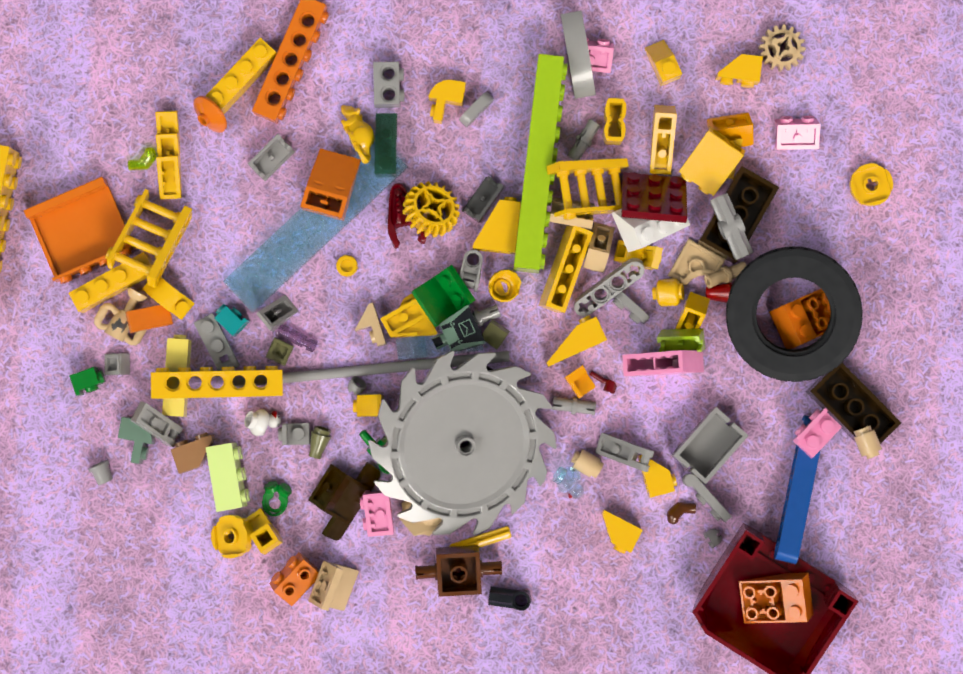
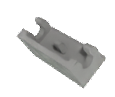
(271, 157)

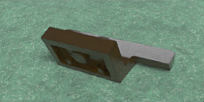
(340, 497)

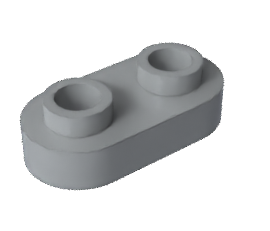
(636, 313)

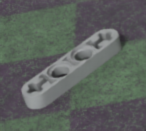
(611, 289)

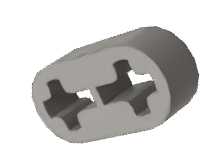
(476, 109)

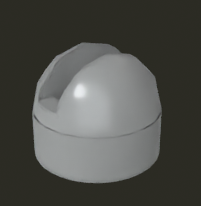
(352, 386)
(714, 538)

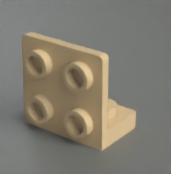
(333, 586)

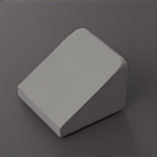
(117, 364)

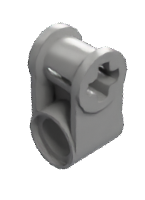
(471, 272)

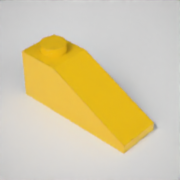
(662, 139)
(582, 337)

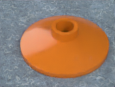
(209, 114)

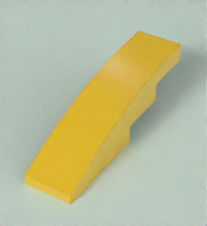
(168, 154)

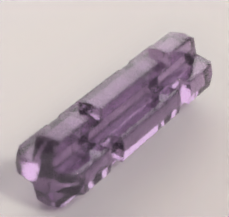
(297, 338)

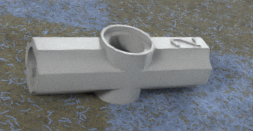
(731, 226)

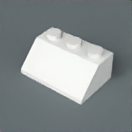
(643, 232)

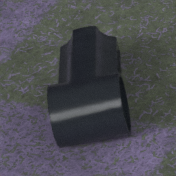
(507, 598)

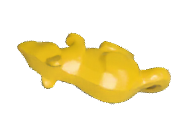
(359, 132)

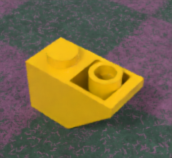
(744, 69)

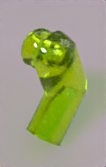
(145, 160)

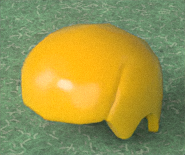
(496, 289)

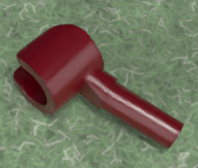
(610, 386)

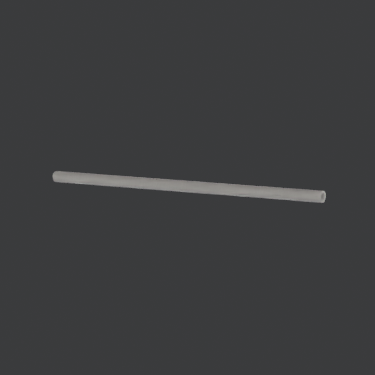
(362, 370)

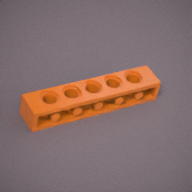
(288, 48)

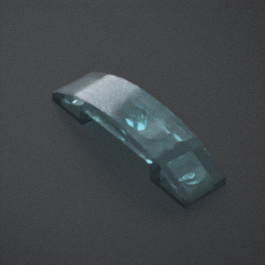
(424, 347)

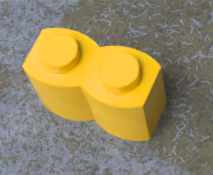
(614, 115)

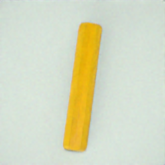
(485, 538)

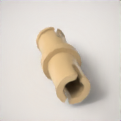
(725, 275)

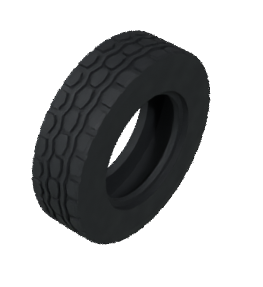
(806, 362)

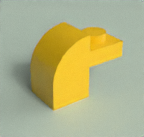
(444, 93)
(648, 255)
(170, 298)
(263, 532)

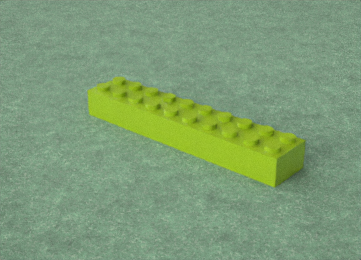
(540, 153)

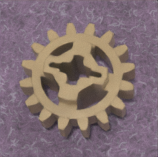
(774, 44)

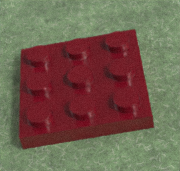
(654, 197)

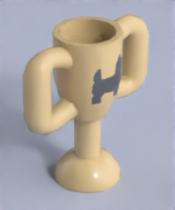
(118, 325)

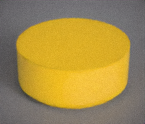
(347, 265)

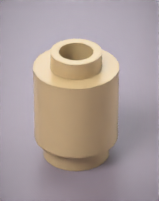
(867, 442)
(587, 463)

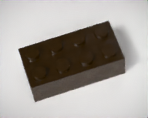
(750, 199)
(852, 403)

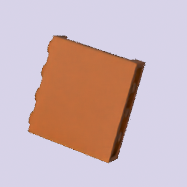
(78, 229)

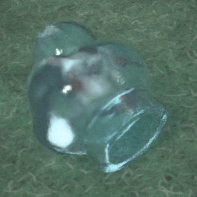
(566, 482)

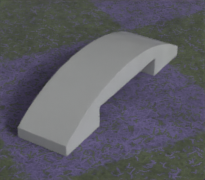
(578, 54)

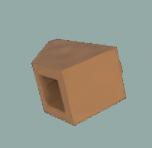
(193, 454)

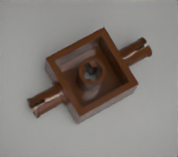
(453, 583)

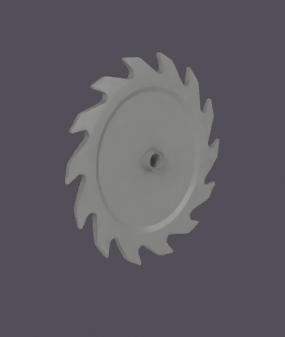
(437, 418)

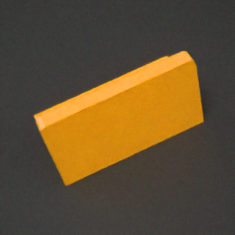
(734, 127)

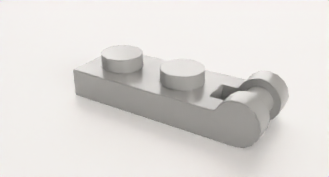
(216, 342)
(156, 424)
(624, 452)
(705, 496)

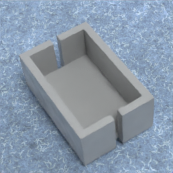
(709, 445)

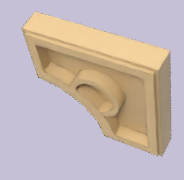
(694, 262)

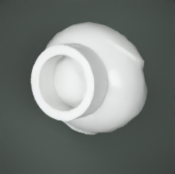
(260, 420)

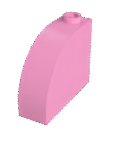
(663, 363)

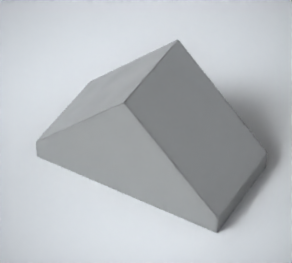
(277, 313)

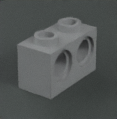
(383, 85)

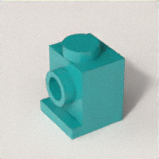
(231, 319)

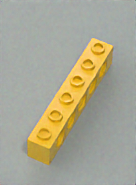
(160, 379)

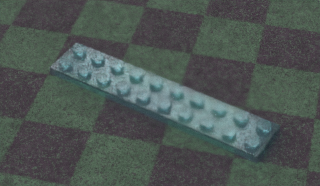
(301, 239)

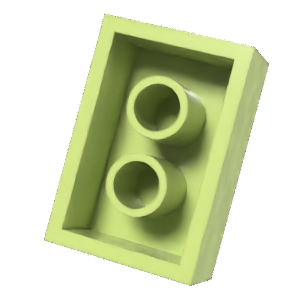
(227, 476)

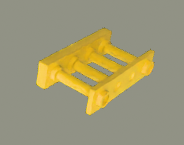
(580, 169)
(162, 254)

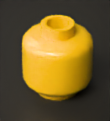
(668, 292)

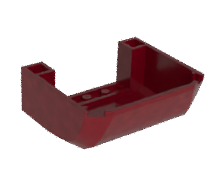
(770, 646)

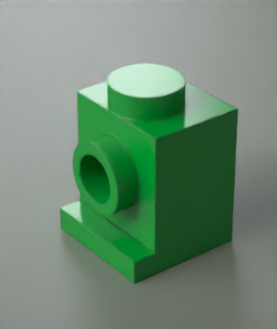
(87, 380)

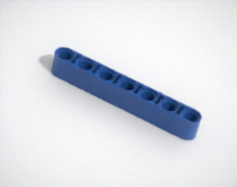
(796, 504)

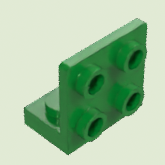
(443, 295)

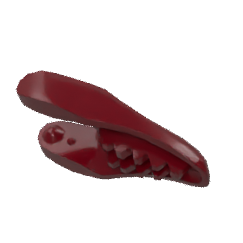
(395, 214)

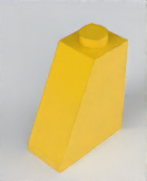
(500, 229)

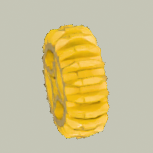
(434, 199)

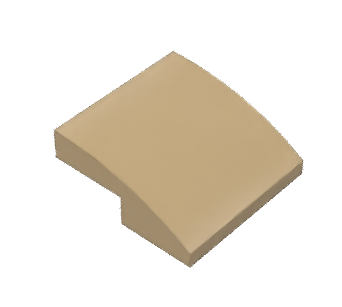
(584, 221)

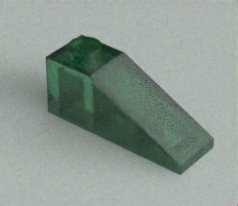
(386, 145)

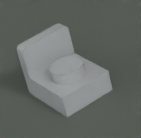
(294, 434)

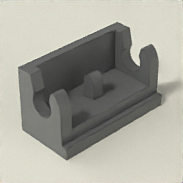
(483, 199)

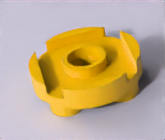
(863, 194)
(241, 531)

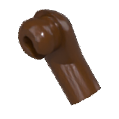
(678, 510)

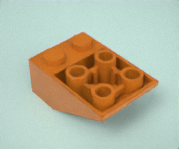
(330, 184)
(802, 319)
(776, 598)

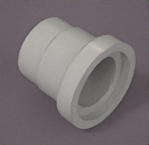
(101, 472)

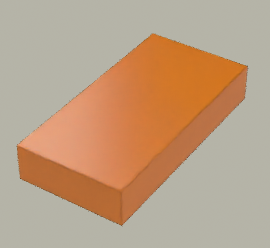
(148, 318)

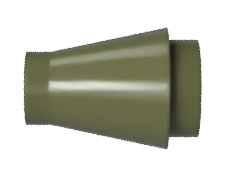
(319, 440)

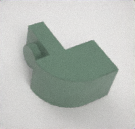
(131, 431)

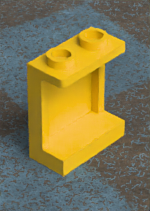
(711, 162)

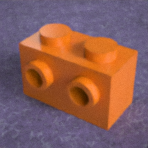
(294, 578)

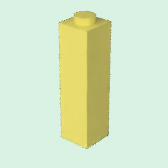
(177, 356)

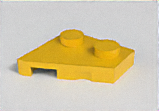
(408, 322)

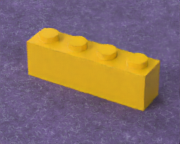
(242, 75)
(565, 269)
(108, 285)

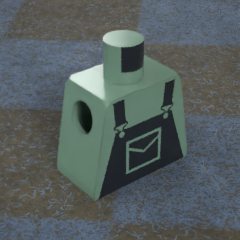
(459, 332)

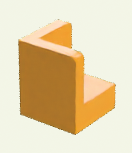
(580, 382)

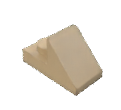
(371, 319)

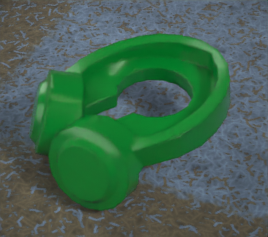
(284, 491)

